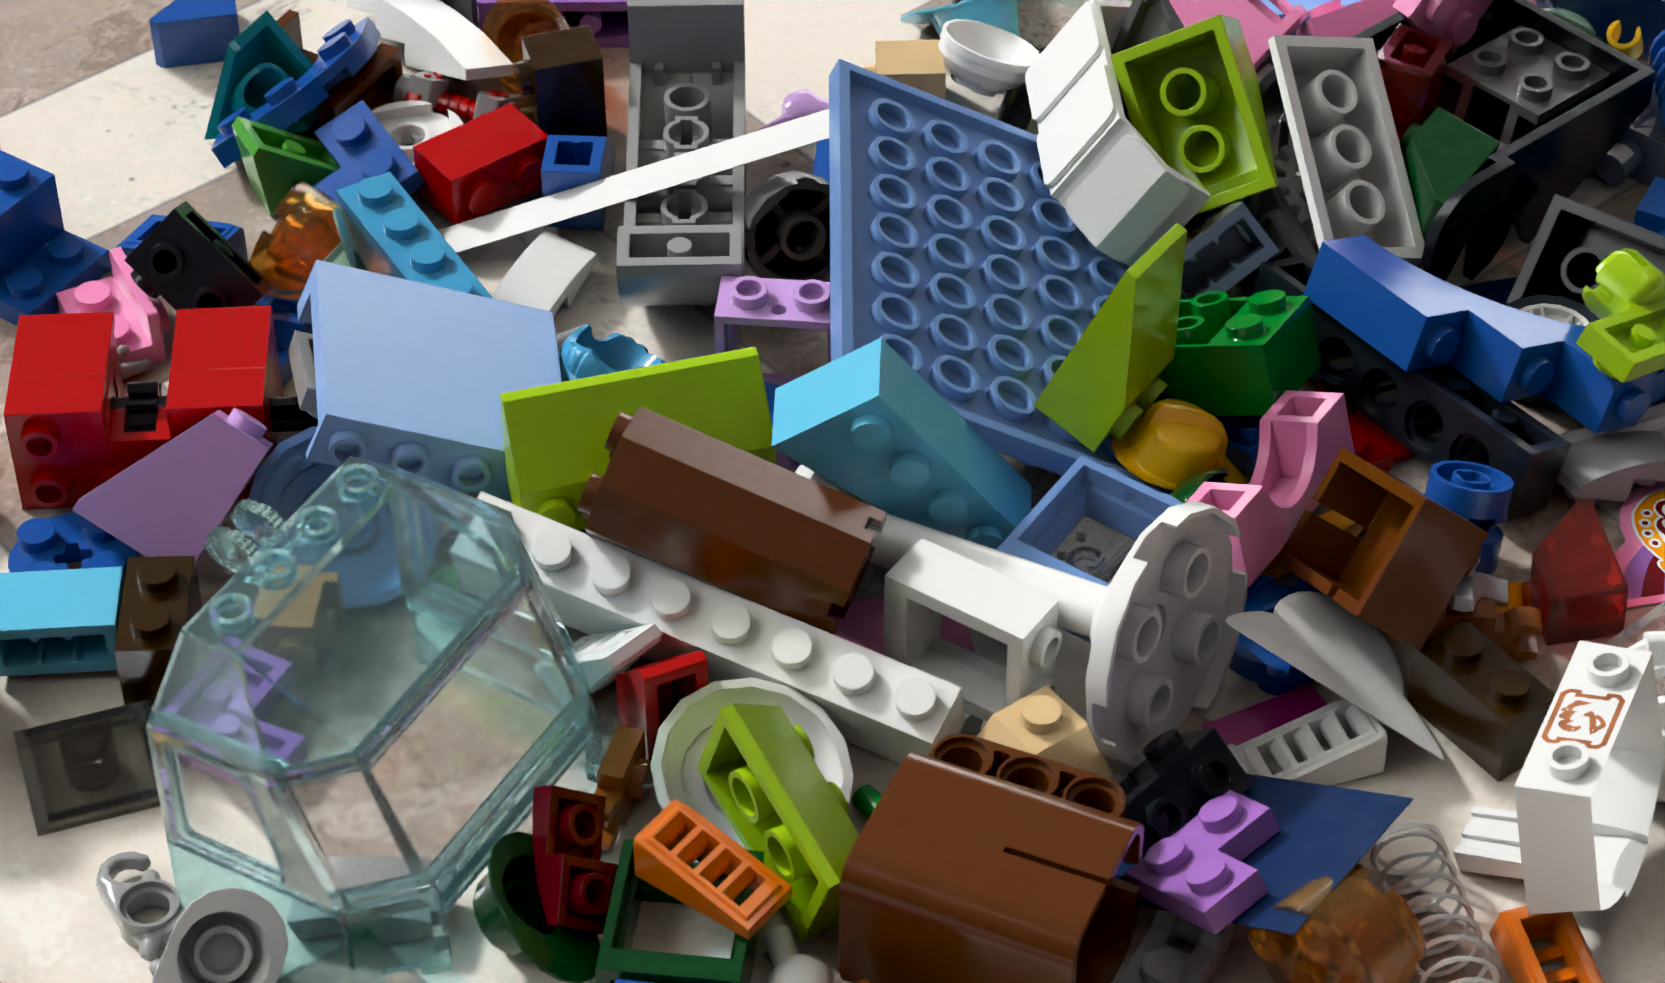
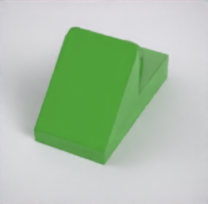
(278, 160)

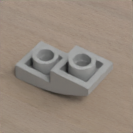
(1611, 464)

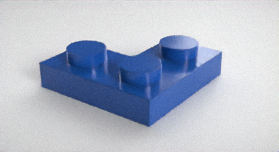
(363, 150)

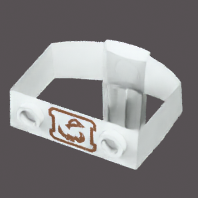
(1581, 791)

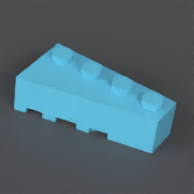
(898, 446)

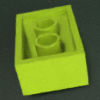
(1201, 108)
(1123, 351)

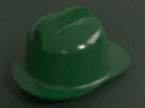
(514, 920)

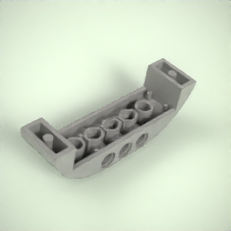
(682, 98)

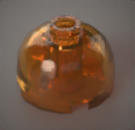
(298, 239)

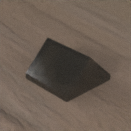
(88, 767)

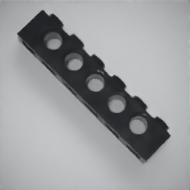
(1429, 408)

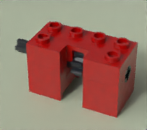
(70, 407)

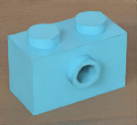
(57, 605)

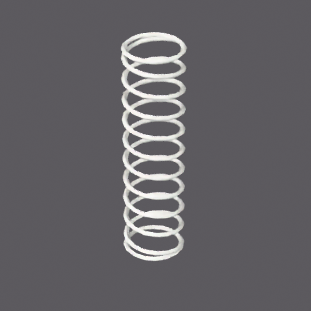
(1441, 846)

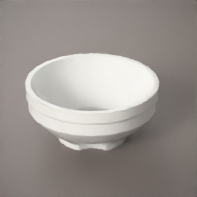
(985, 56)

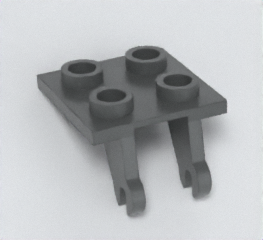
(1528, 75)

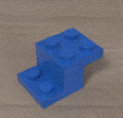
(34, 247)

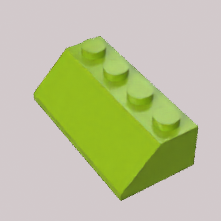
(561, 429)

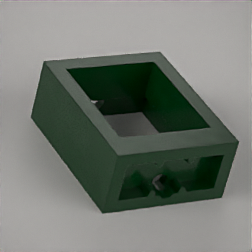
(620, 962)

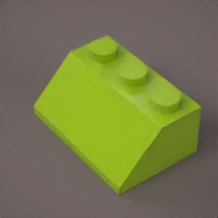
(782, 806)

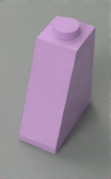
(182, 488)

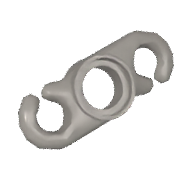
(127, 898)

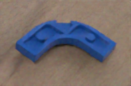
(341, 57)

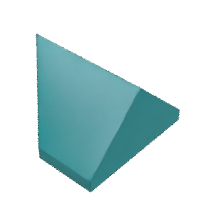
(253, 66)

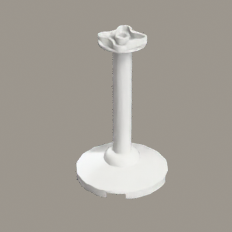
(1153, 629)

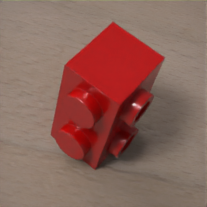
(481, 164)

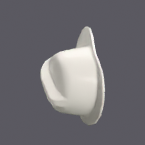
(225, 939)

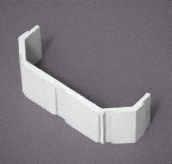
(1089, 150)

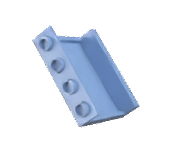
(419, 373)

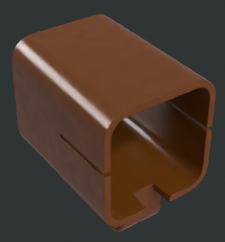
(990, 872)

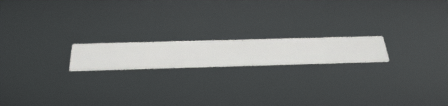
(638, 182)

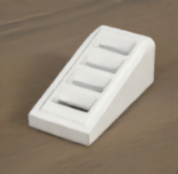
(614, 652)
(1353, 735)

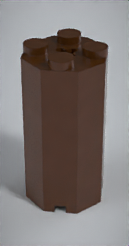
(730, 519)

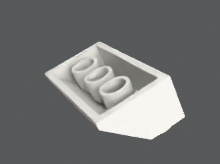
(1346, 142)

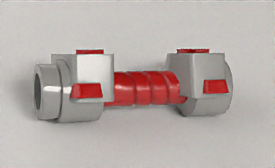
(440, 92)

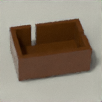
(1403, 564)

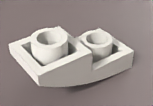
(547, 274)

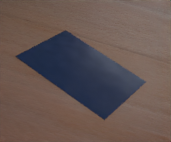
(1320, 836)

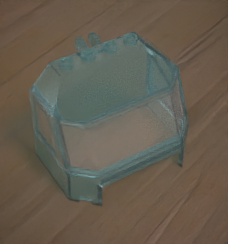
(365, 715)

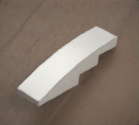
(437, 38)

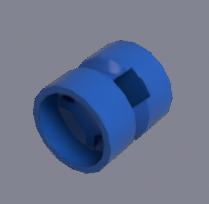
(1477, 495)

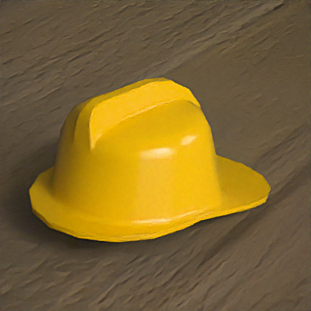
(1174, 444)

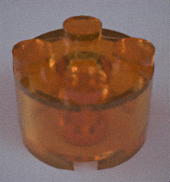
(1349, 937)

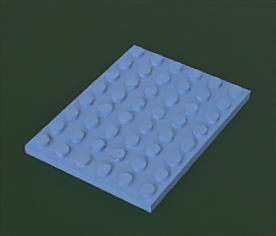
(959, 260)

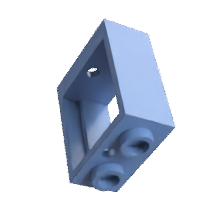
(1090, 492)

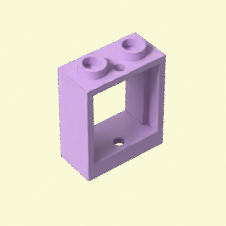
(769, 304)

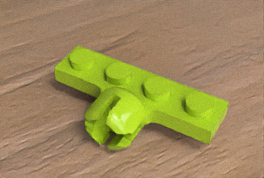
(1631, 311)

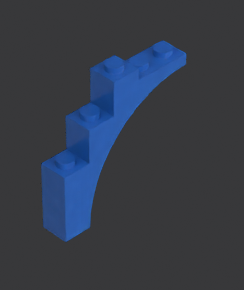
(1499, 348)

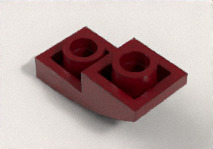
(567, 858)

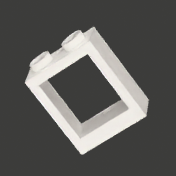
(940, 582)

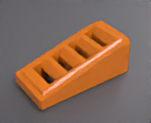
(678, 838)
(1516, 931)

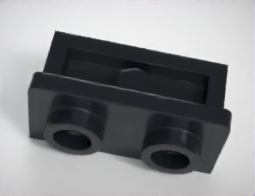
(1177, 780)

